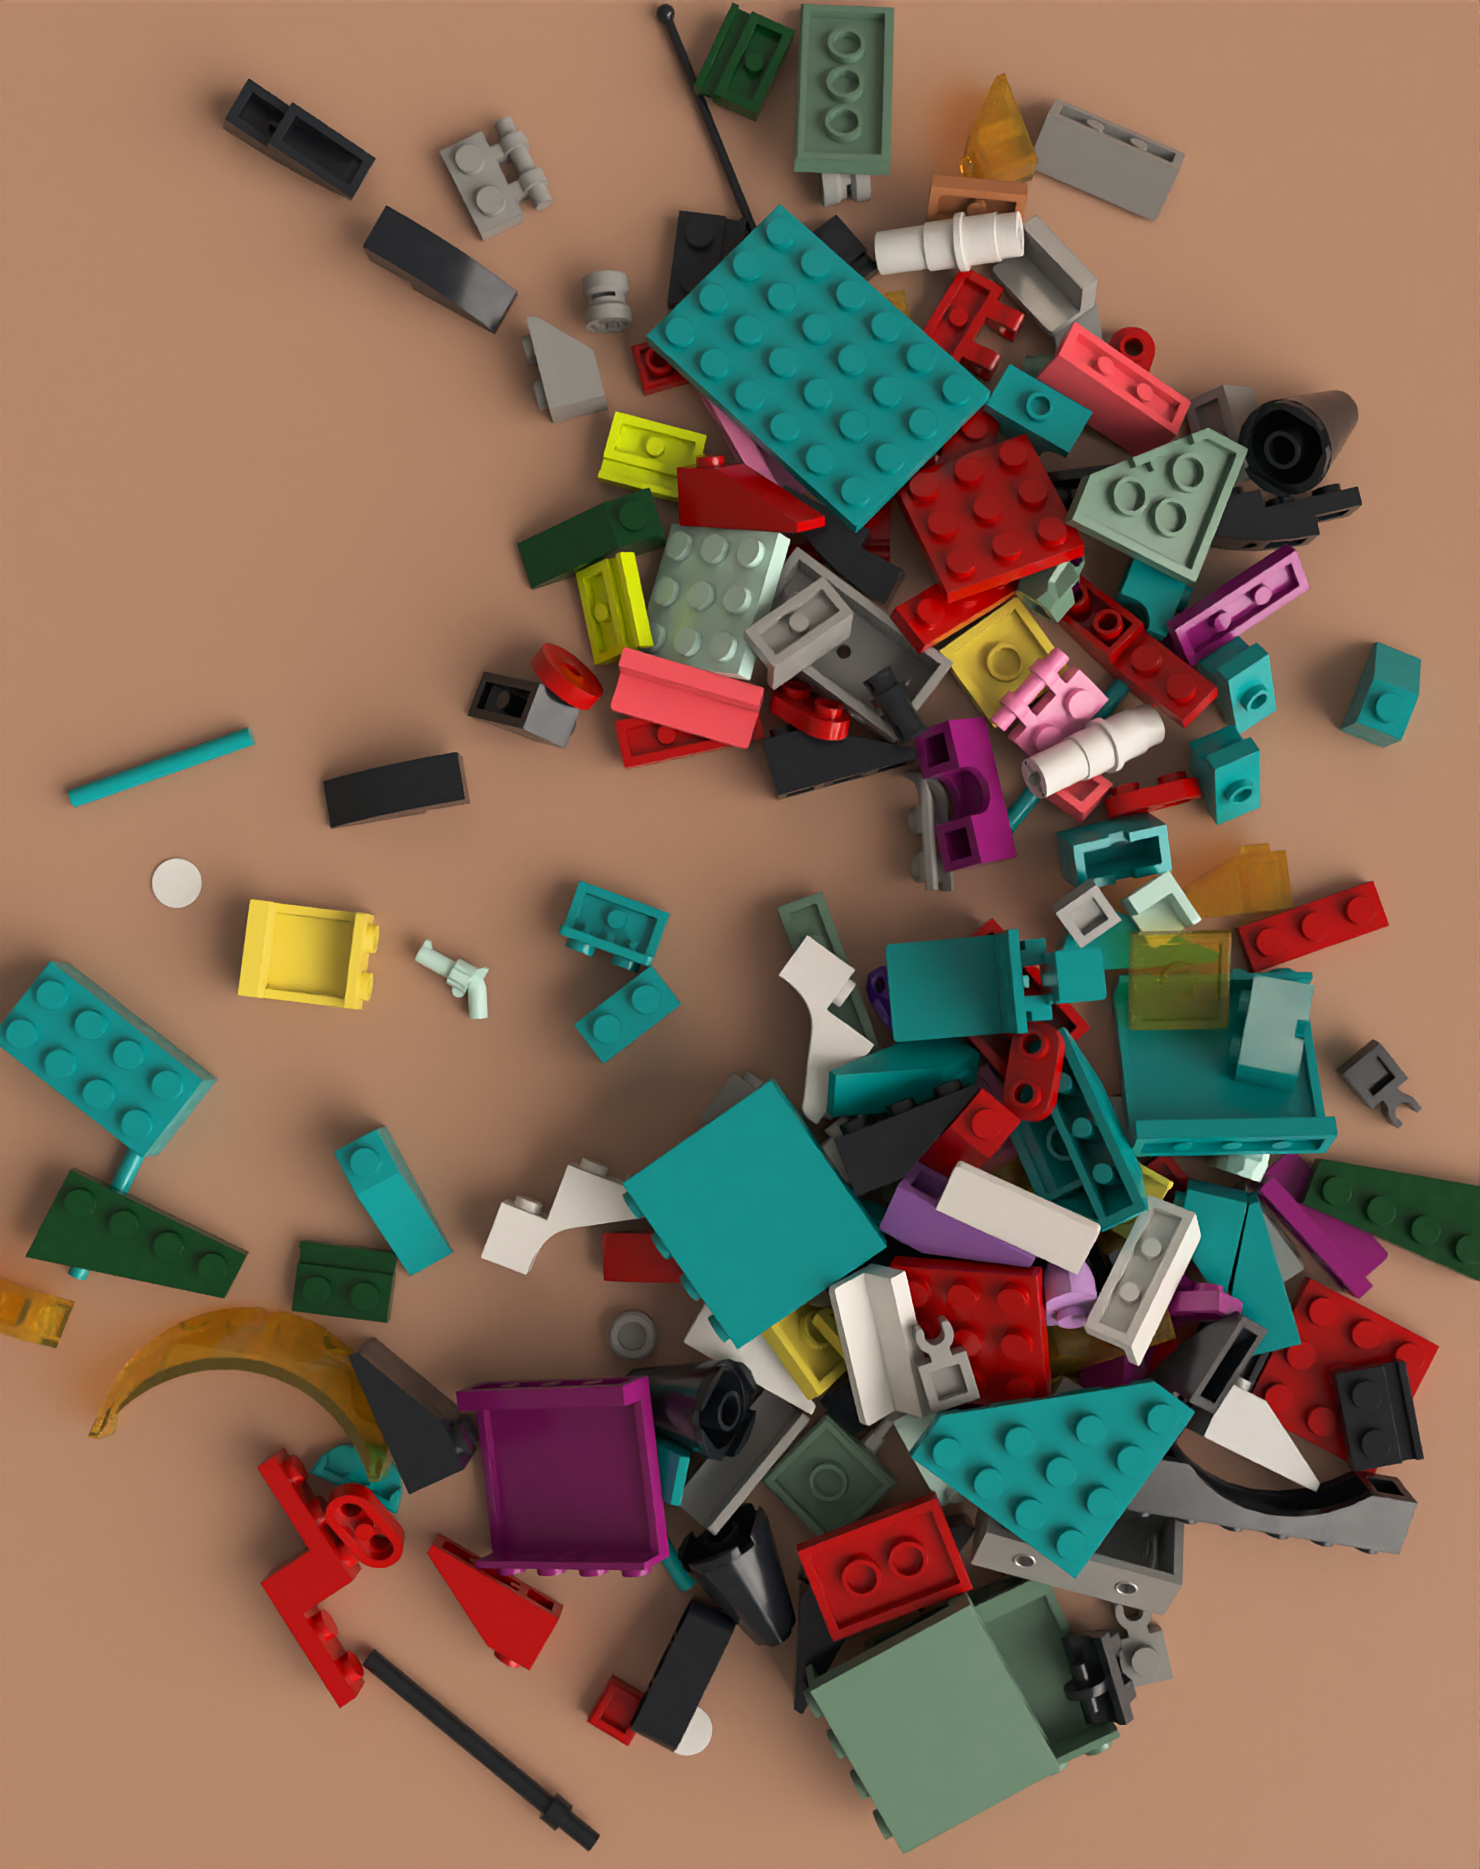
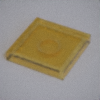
(1179, 979)

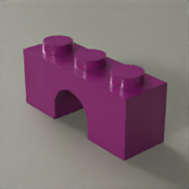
(964, 761)

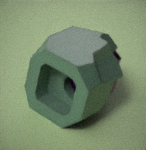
(1051, 590)

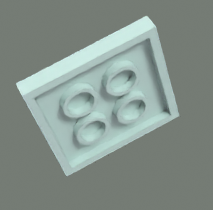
(710, 592)

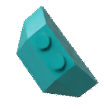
(1080, 1149)

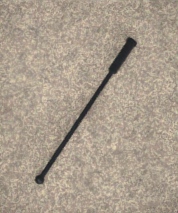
(665, 15)

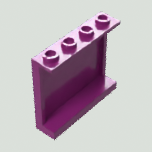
(570, 1475)

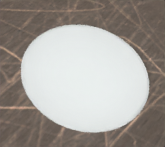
(176, 883)
(697, 1734)

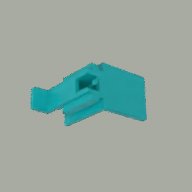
(979, 985)

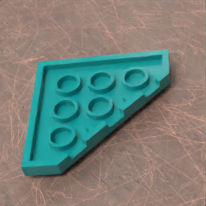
(1056, 1463)

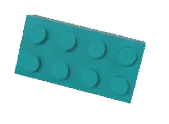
(104, 1059)

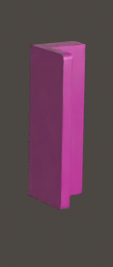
(1236, 606)
(1337, 1247)

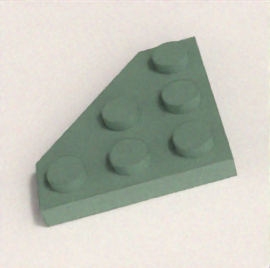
(1162, 502)

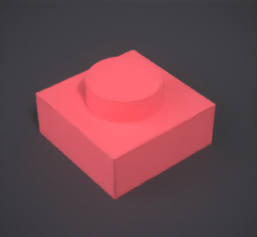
(1082, 797)

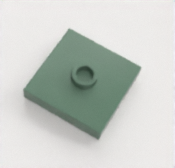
(829, 1477)

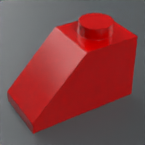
(971, 1135)

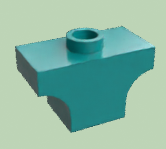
(1035, 409)
(1151, 596)
(1242, 682)
(1227, 773)

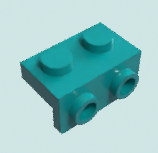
(614, 925)

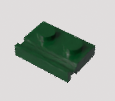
(744, 62)
(345, 1281)

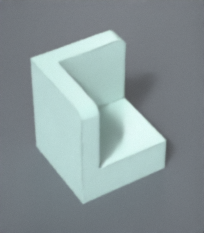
(1160, 905)

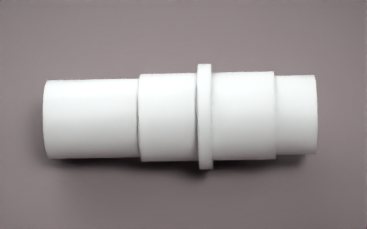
(950, 243)
(1096, 749)

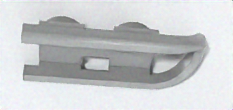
(922, 818)

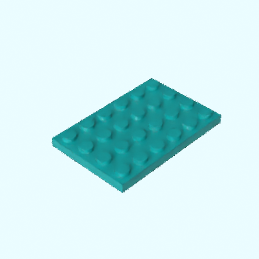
(818, 368)

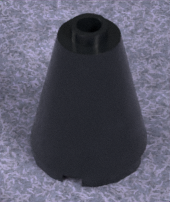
(1296, 440)
(703, 1405)
(743, 1574)

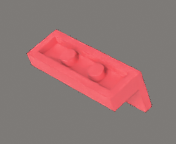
(1124, 398)
(687, 698)

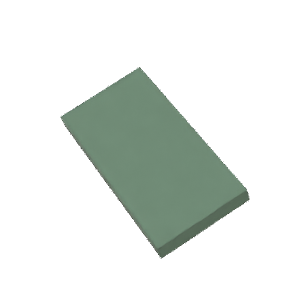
(844, 90)

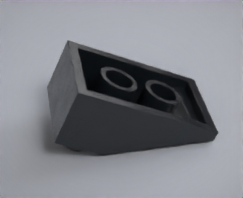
(415, 1418)

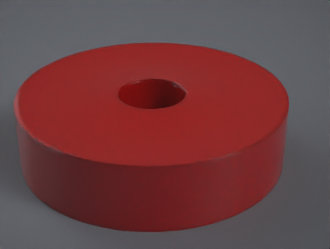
(566, 676)

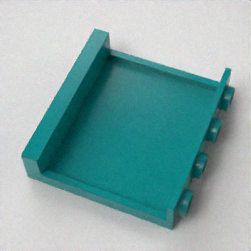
(1184, 1092)
(753, 1214)

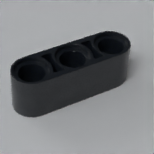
(683, 1674)

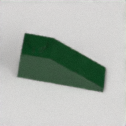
(592, 536)

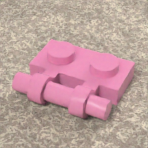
(1058, 714)

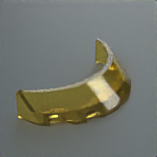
(261, 1343)

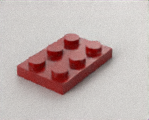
(884, 1566)

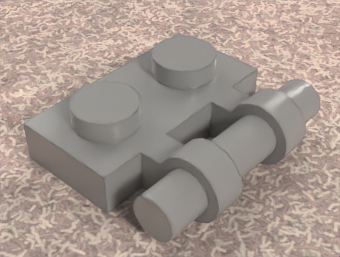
(482, 184)

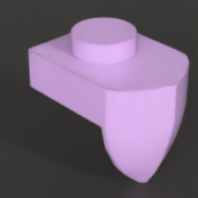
(1068, 1296)

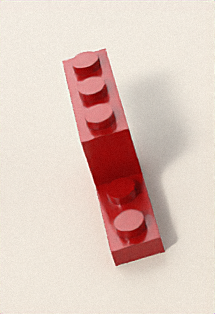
(312, 1577)

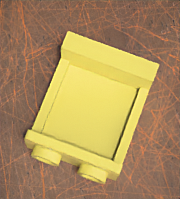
(307, 955)

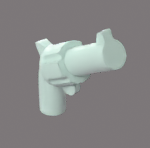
(459, 975)

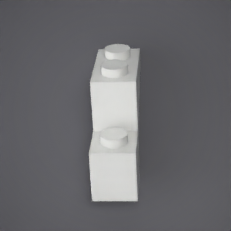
(823, 980)
(583, 1199)

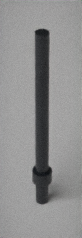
(554, 1809)

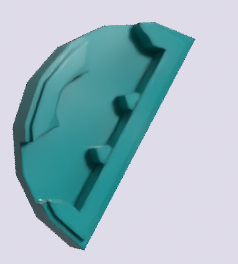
(344, 1466)

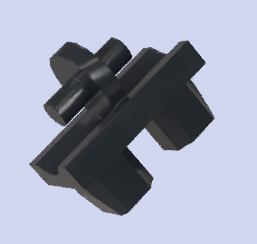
(1097, 1678)

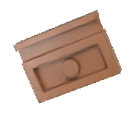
(973, 196)

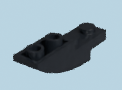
(1283, 521)

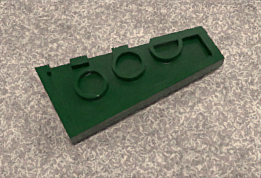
(1406, 1210)
(126, 1237)

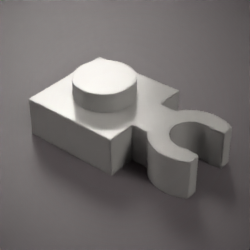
(946, 1371)
(1144, 1648)

